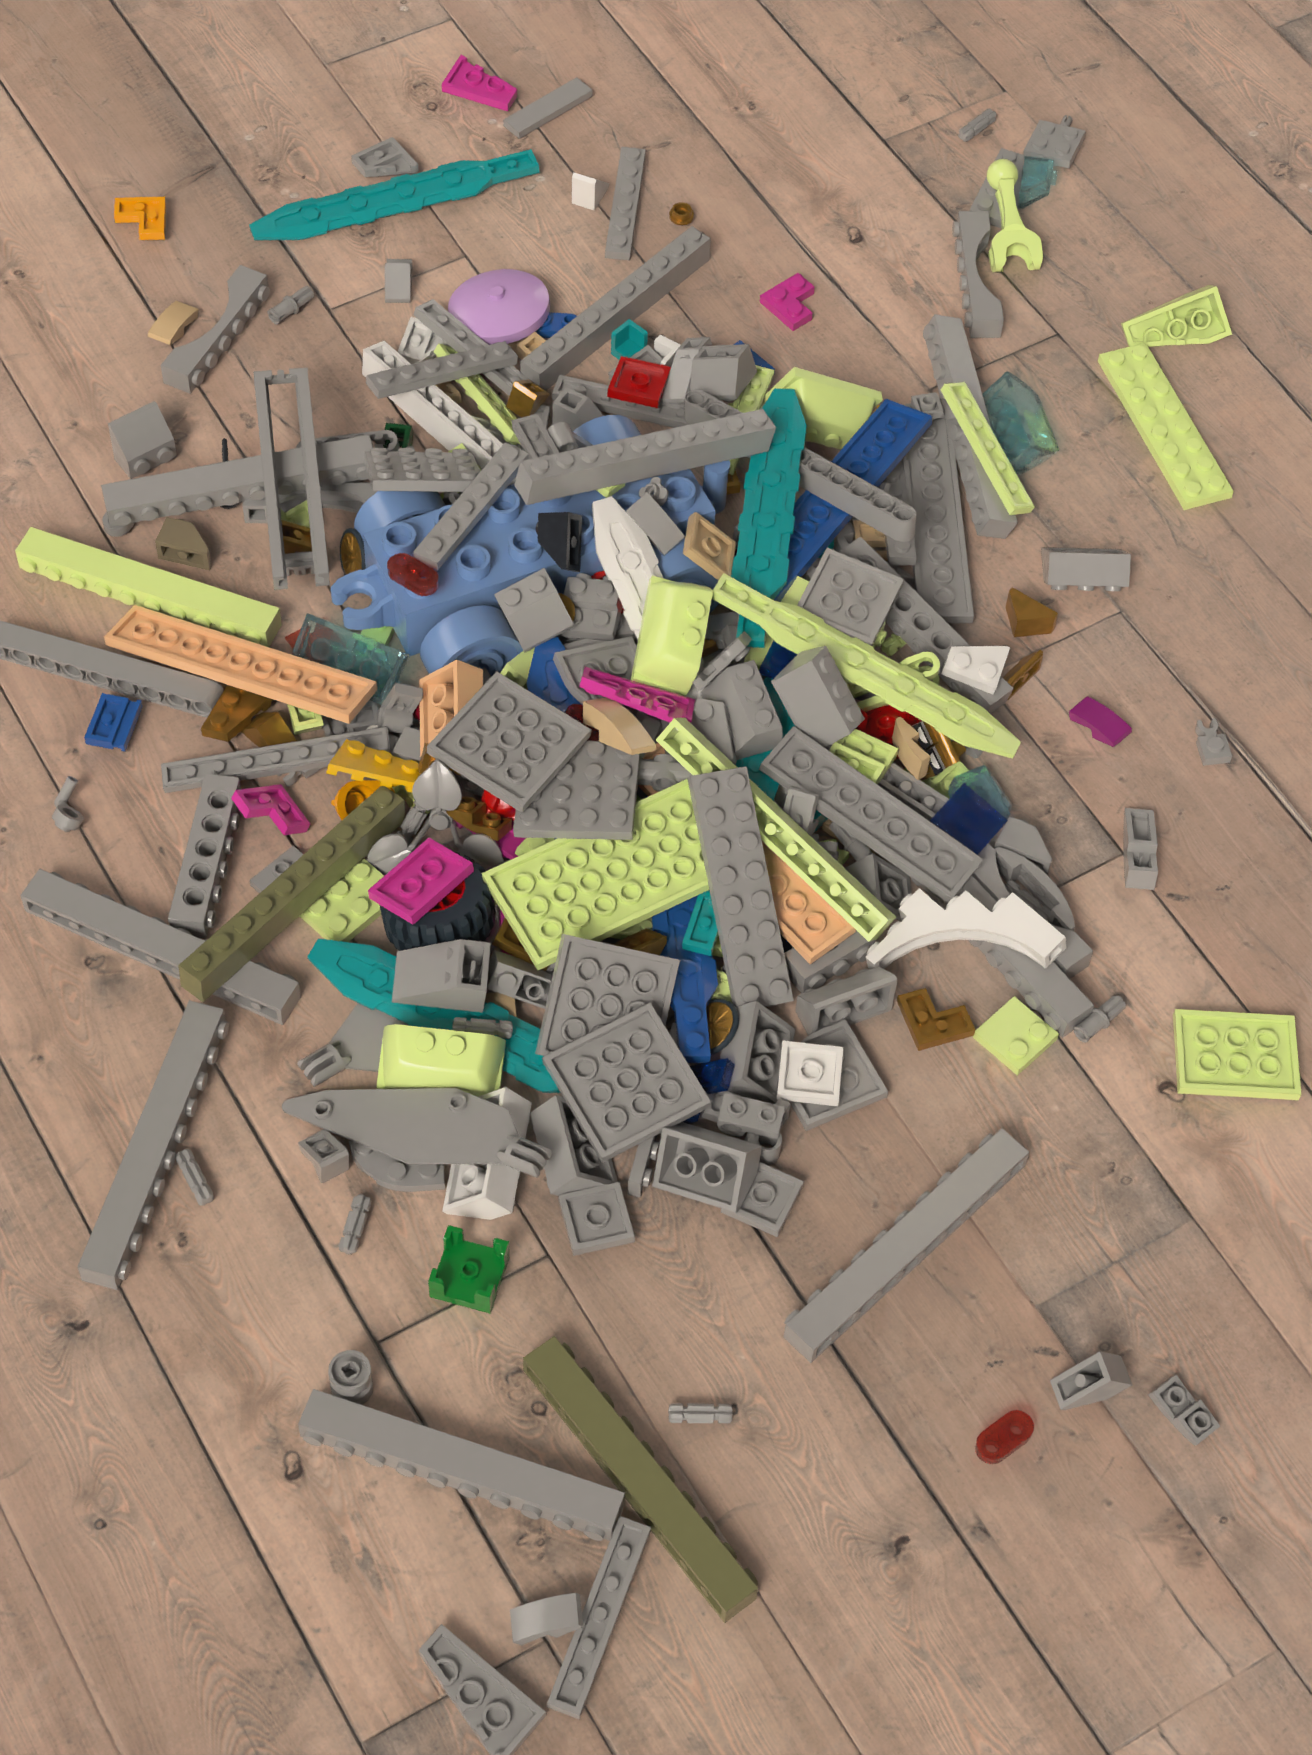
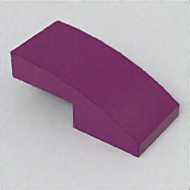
(1102, 721)

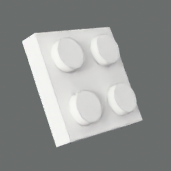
(810, 1073)

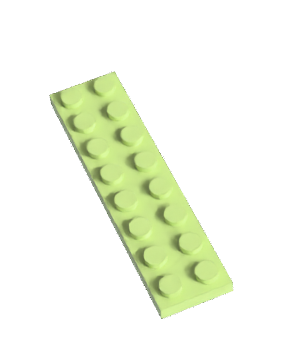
(1165, 426)

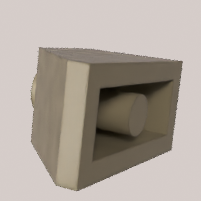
(182, 544)

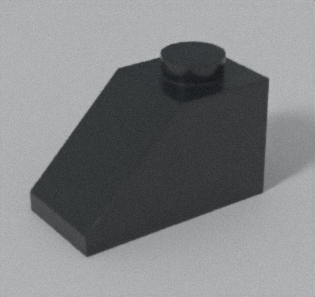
(561, 538)

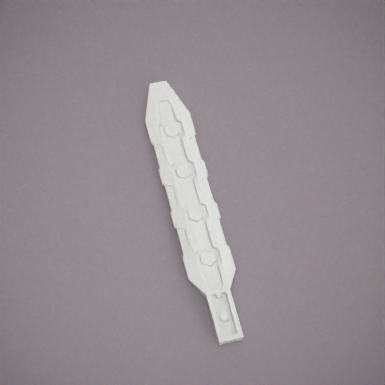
(627, 562)

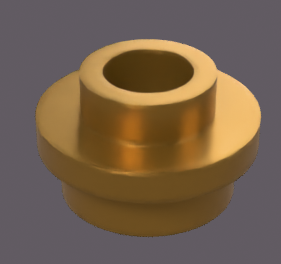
(681, 214)

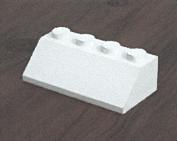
(488, 1189)

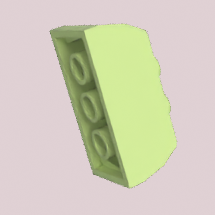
(829, 405)
(672, 635)
(440, 1059)

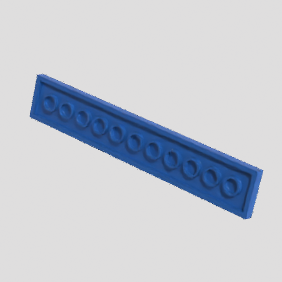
(870, 456)

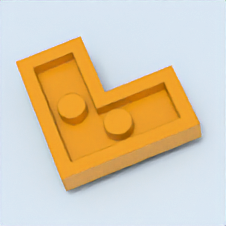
(147, 211)

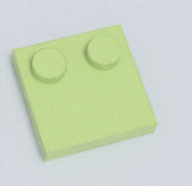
(1015, 1035)

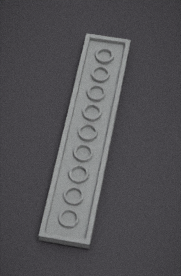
(939, 538)

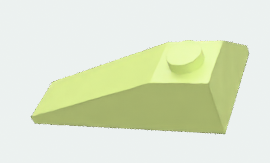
(1184, 320)

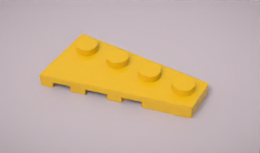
(376, 764)

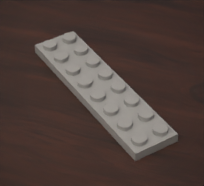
(872, 815)
(740, 887)

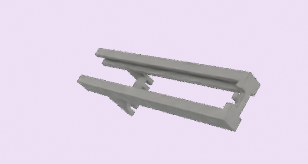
(280, 561)

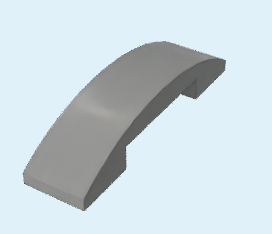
(1014, 867)

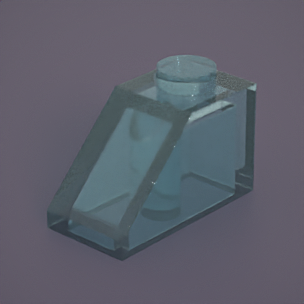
(1036, 180)

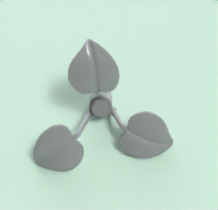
(437, 791)

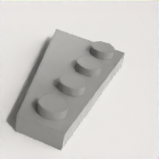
(986, 196)
(485, 1698)

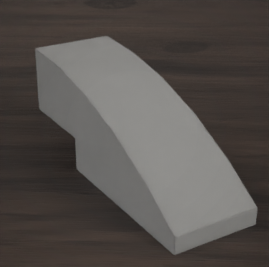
(1139, 849)

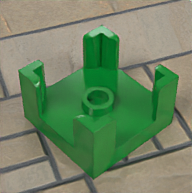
(469, 1271)

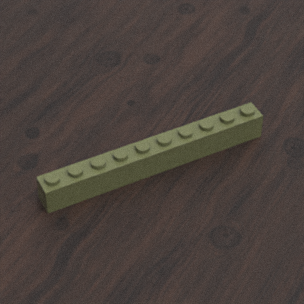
(290, 894)
(636, 1473)

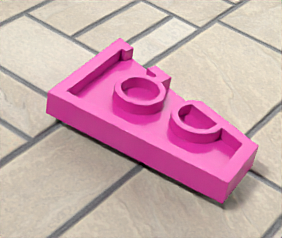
(475, 85)

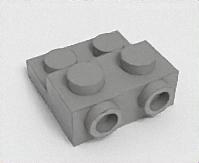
(595, 607)

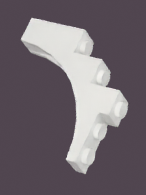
(965, 918)

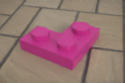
(786, 299)
(272, 802)

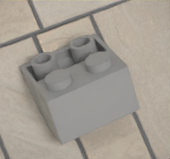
(723, 370)

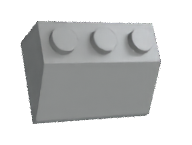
(1085, 568)
(818, 697)
(749, 707)
(851, 999)
(757, 1052)
(573, 1158)
(706, 1165)

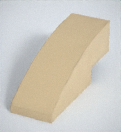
(617, 726)

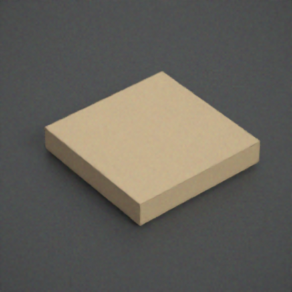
(708, 546)

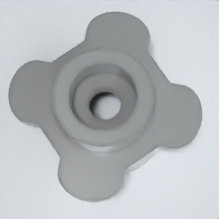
(660, 492)

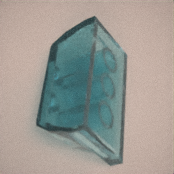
(1019, 423)
(351, 652)

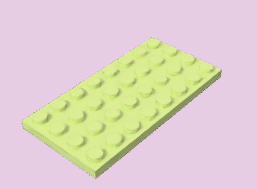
(602, 884)

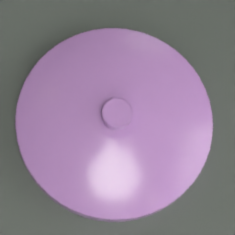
(501, 305)

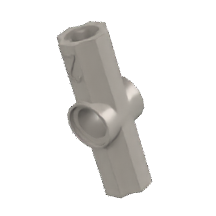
(661, 772)

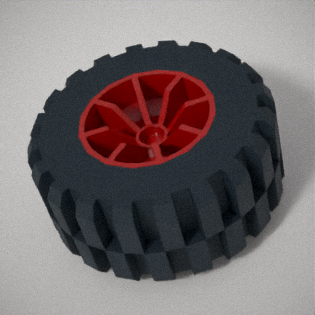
(462, 914)

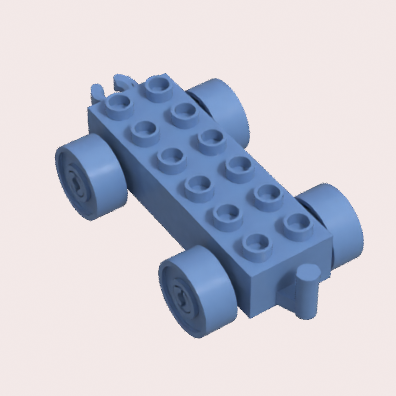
(501, 549)

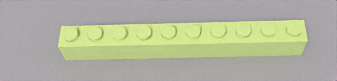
(147, 587)
(785, 836)

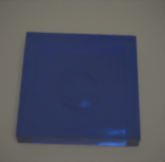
(969, 819)

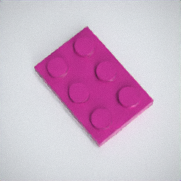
(420, 880)

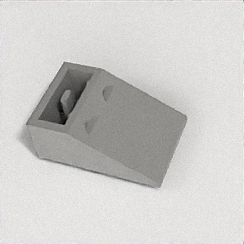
(443, 975)

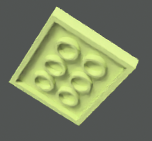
(1236, 1054)

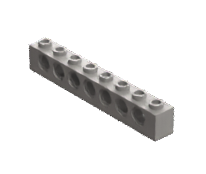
(925, 629)

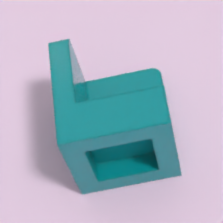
(628, 339)

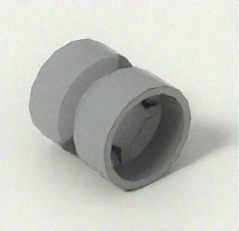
(351, 1376)

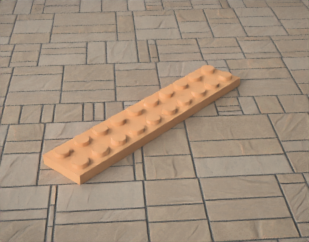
(241, 663)
(800, 911)

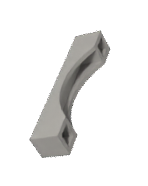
(983, 309)
(190, 362)
(343, 496)
(1077, 953)

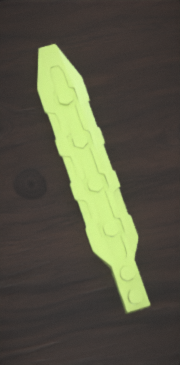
(862, 665)

